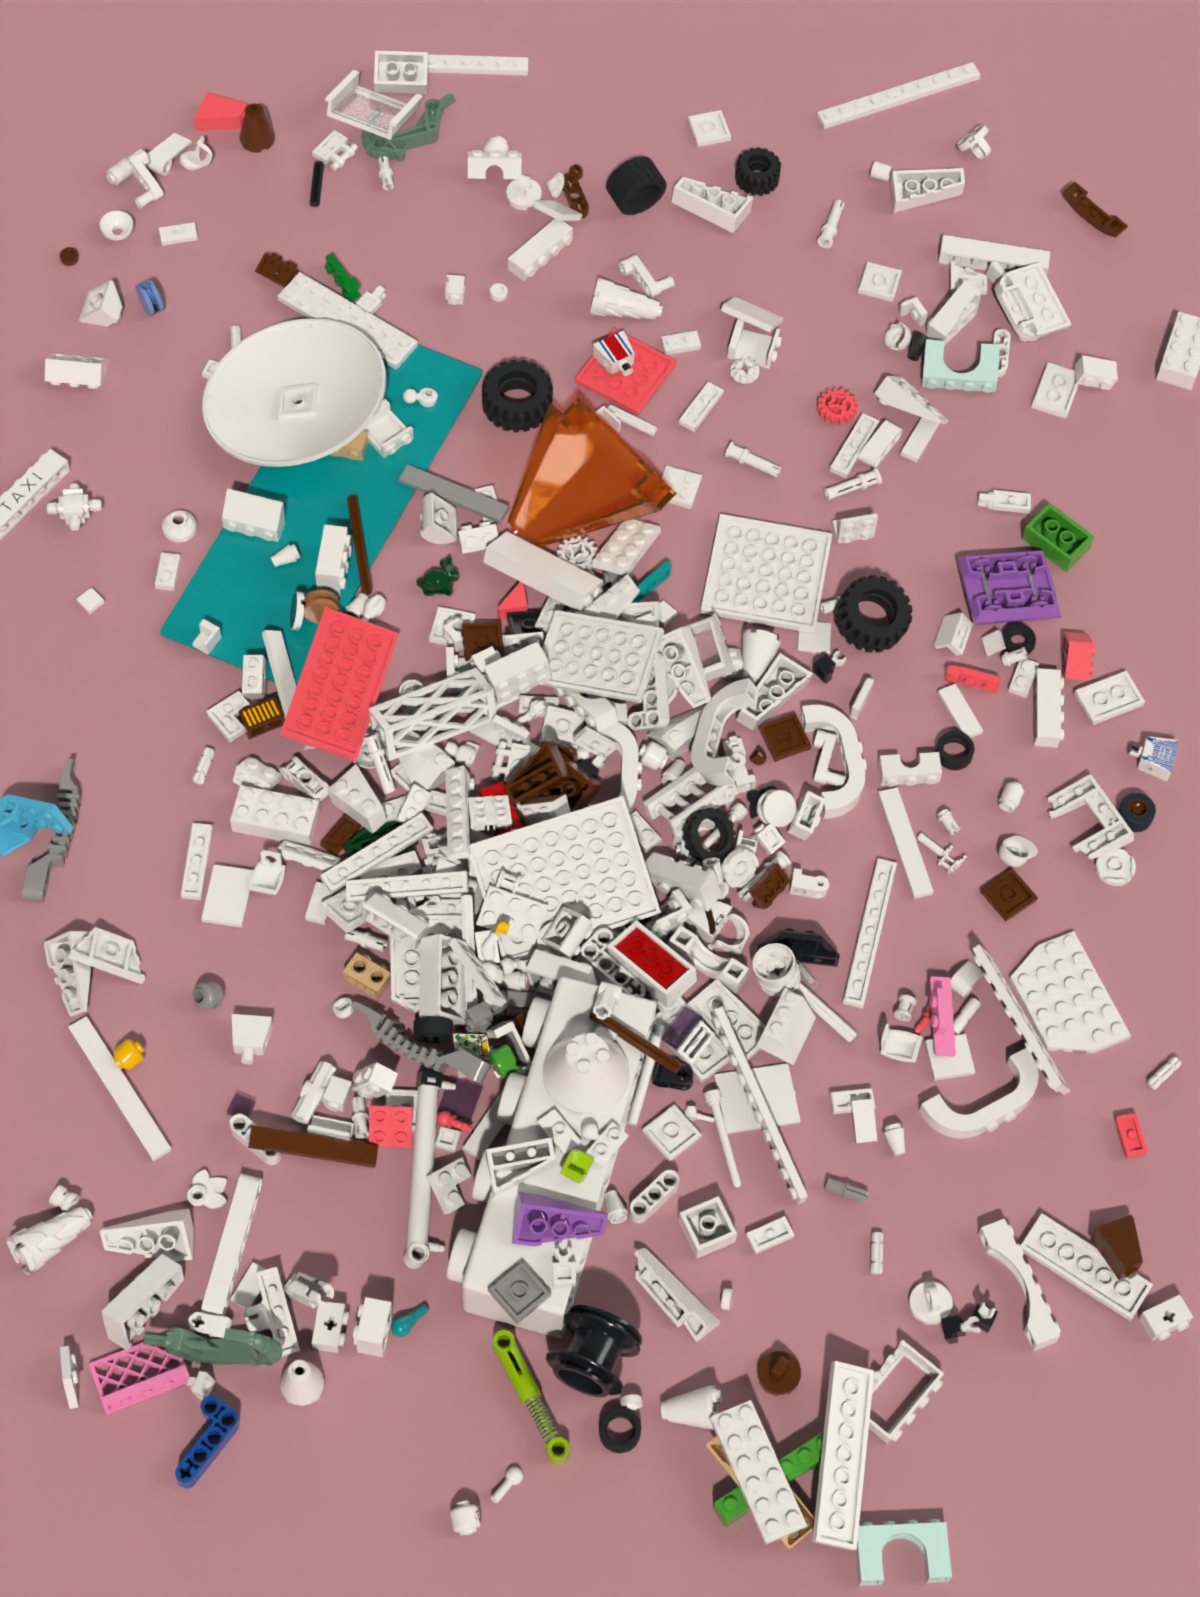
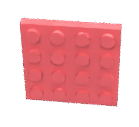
(629, 391)

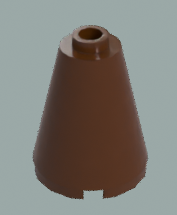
(256, 129)

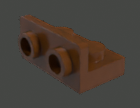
(276, 270)
(768, 886)

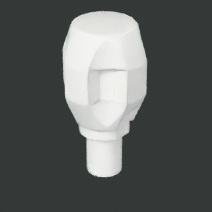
(373, 607)

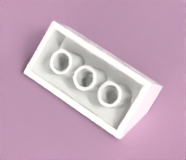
(441, 980)

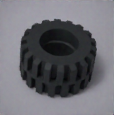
(756, 182)

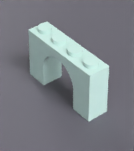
(938, 375)
(929, 1537)

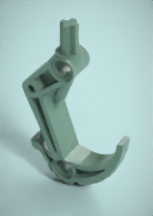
(424, 133)
(235, 1348)

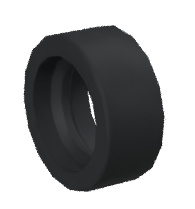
(960, 738)
(433, 1029)
(620, 1413)

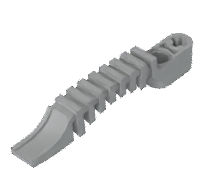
(39, 873)
(461, 1060)

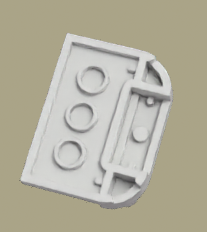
(1031, 303)

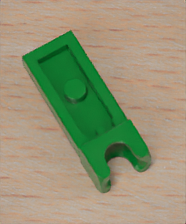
(341, 278)

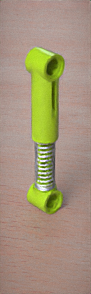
(529, 1395)

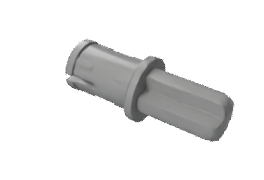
(846, 1190)

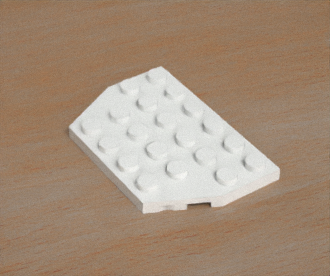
(406, 962)
(1067, 998)

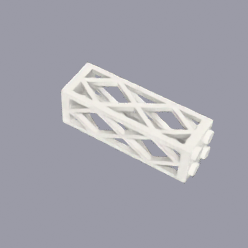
(475, 699)

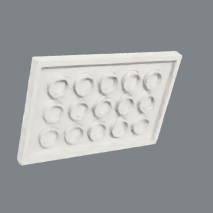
(601, 655)

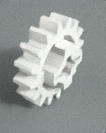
(576, 552)

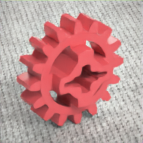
(837, 406)

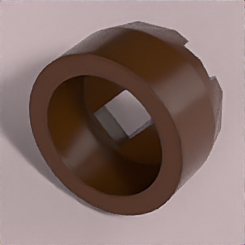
(573, 168)
(758, 757)

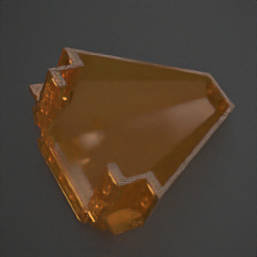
(582, 480)

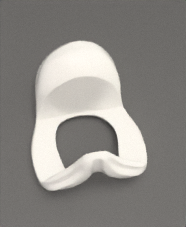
(191, 160)

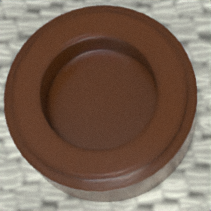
(69, 256)

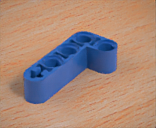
(203, 1445)

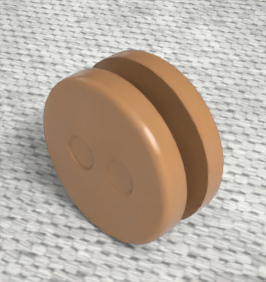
(316, 602)

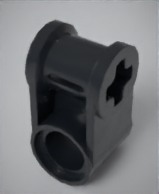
(667, 1079)

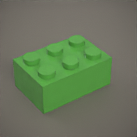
(1058, 537)

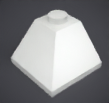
(102, 305)

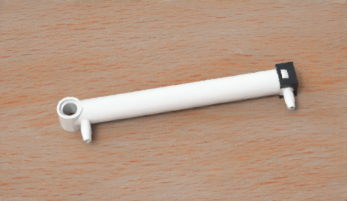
(428, 1088)

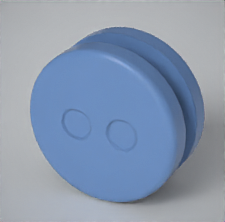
(149, 296)

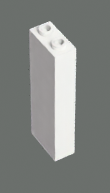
(543, 571)

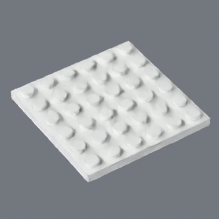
(766, 573)

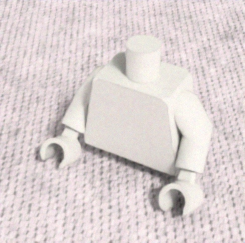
(443, 866)

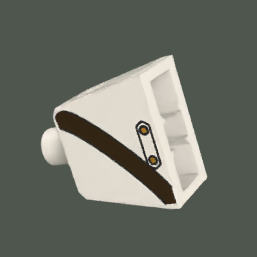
(710, 923)

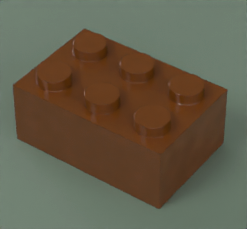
(579, 788)

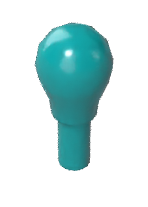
(402, 1325)

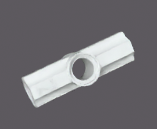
(313, 1093)

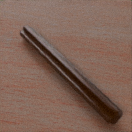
(359, 545)

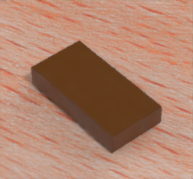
(340, 834)

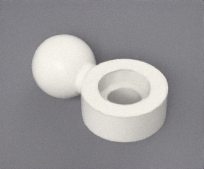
(411, 396)
(508, 965)

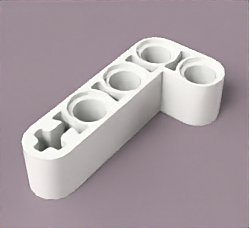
(653, 709)
(602, 958)

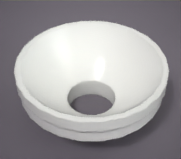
(116, 220)
(179, 532)

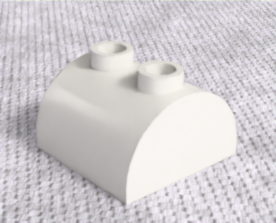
(438, 520)
(568, 932)

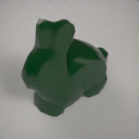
(439, 580)

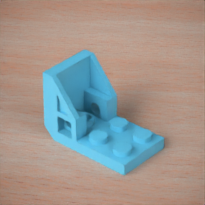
(20, 811)

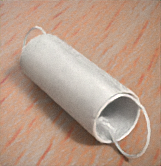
(806, 975)

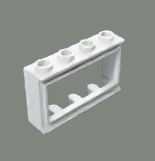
(921, 1400)

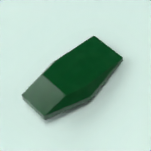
(366, 838)

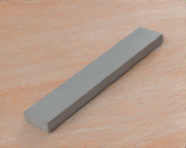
(454, 494)

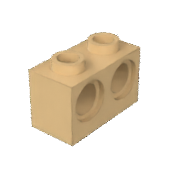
(363, 979)

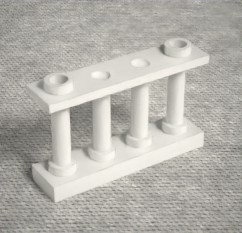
(677, 791)

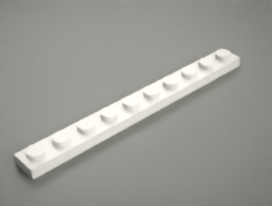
(898, 95)
(761, 1113)

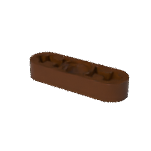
(576, 188)

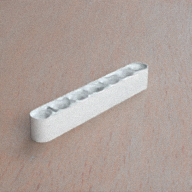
(232, 1245)

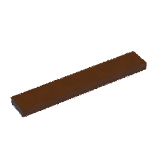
(313, 1146)

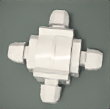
(74, 506)

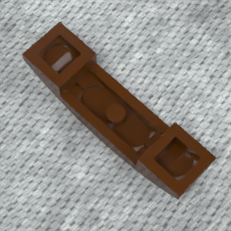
(1092, 213)

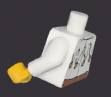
(486, 943)

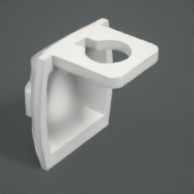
(267, 875)
(900, 1045)

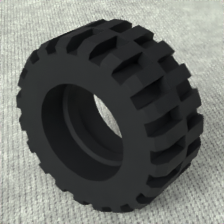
(516, 376)
(889, 598)

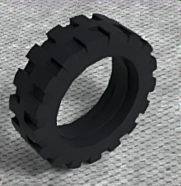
(725, 829)

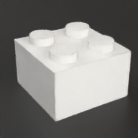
(707, 1227)
(373, 1327)

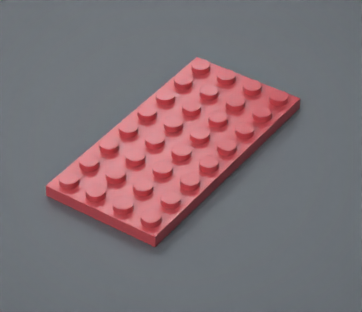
(339, 684)

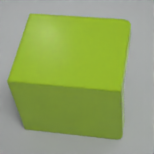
(577, 1165)

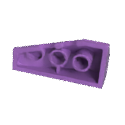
(548, 1219)

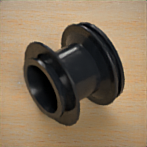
(594, 1351)

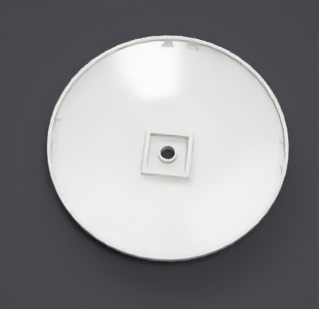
(312, 360)

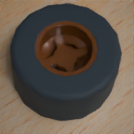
(1137, 811)

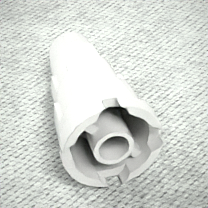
(619, 302)
(46, 1239)

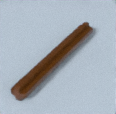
(639, 1042)

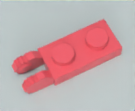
(972, 678)

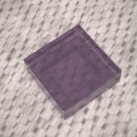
(241, 1105)

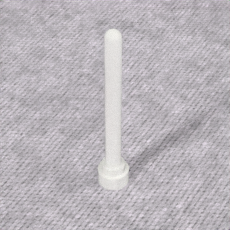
(737, 813)
(713, 1099)

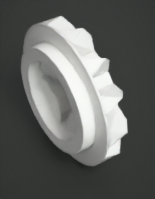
(739, 374)

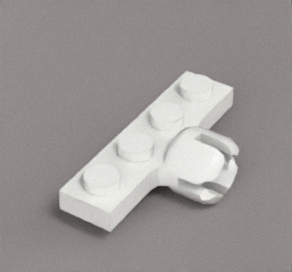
(483, 974)
(273, 1312)

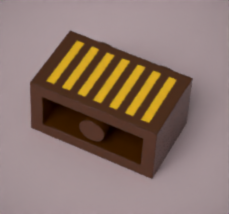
(261, 717)

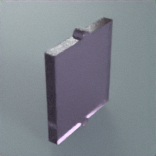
(462, 1100)

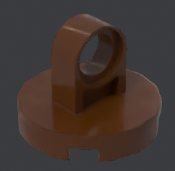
(779, 1373)

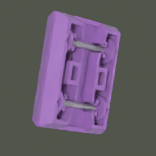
(1014, 592)

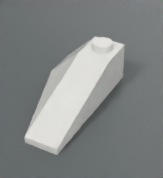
(902, 395)
(154, 1235)

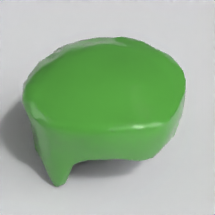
(503, 1061)

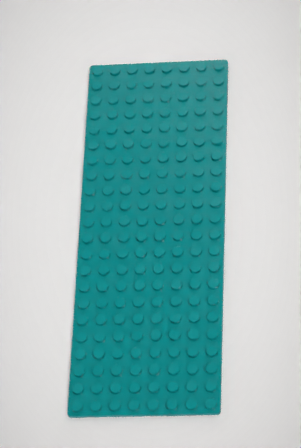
(237, 579)

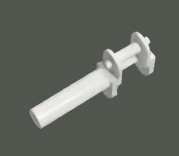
(942, 853)

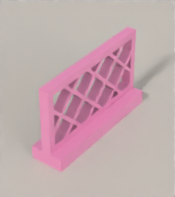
(141, 1389)

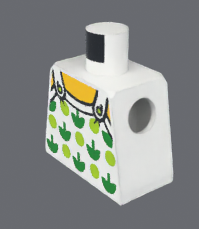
(474, 1042)

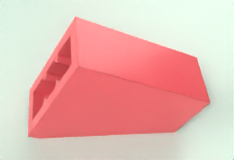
(219, 113)

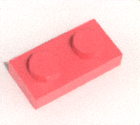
(1131, 1135)

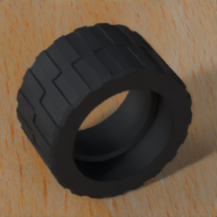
(636, 185)

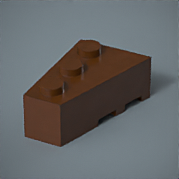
(539, 775)

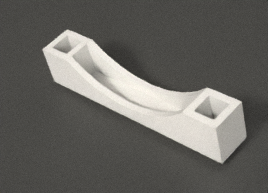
(1000, 1244)

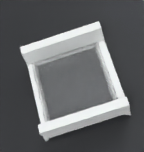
(369, 109)

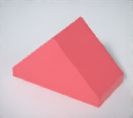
(514, 602)

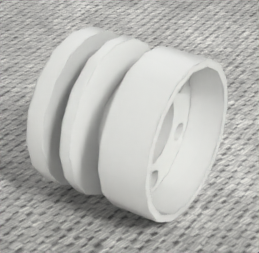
(772, 961)

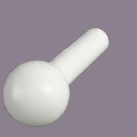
(513, 1477)

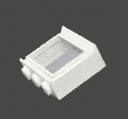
(712, 647)

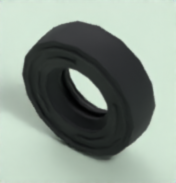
(1019, 629)

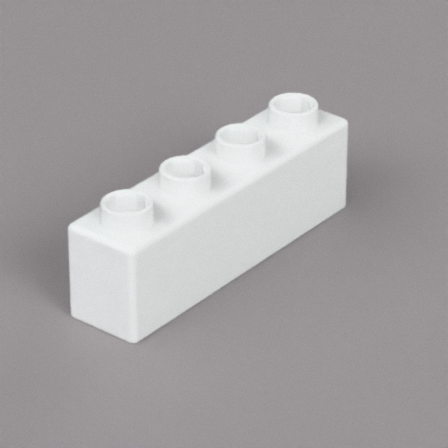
(487, 1256)

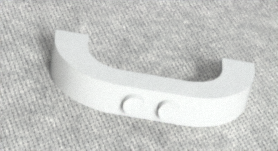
(833, 721)
(704, 748)
(631, 766)
(962, 1126)

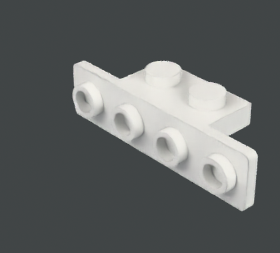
(503, 730)

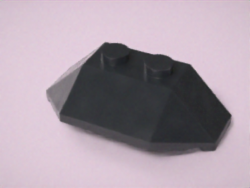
(806, 946)

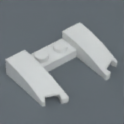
(1089, 793)

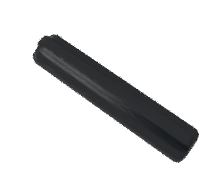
(316, 184)

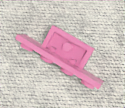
(942, 1016)

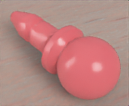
(924, 1022)
(446, 1119)

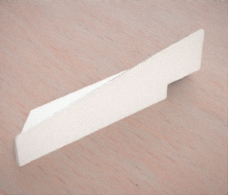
(673, 1296)

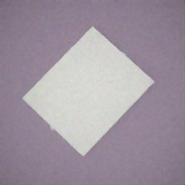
(777, 1092)

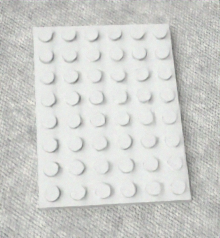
(572, 861)

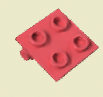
(390, 1126)

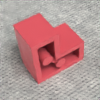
(1078, 652)

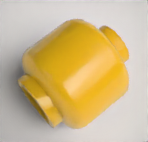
(128, 1054)

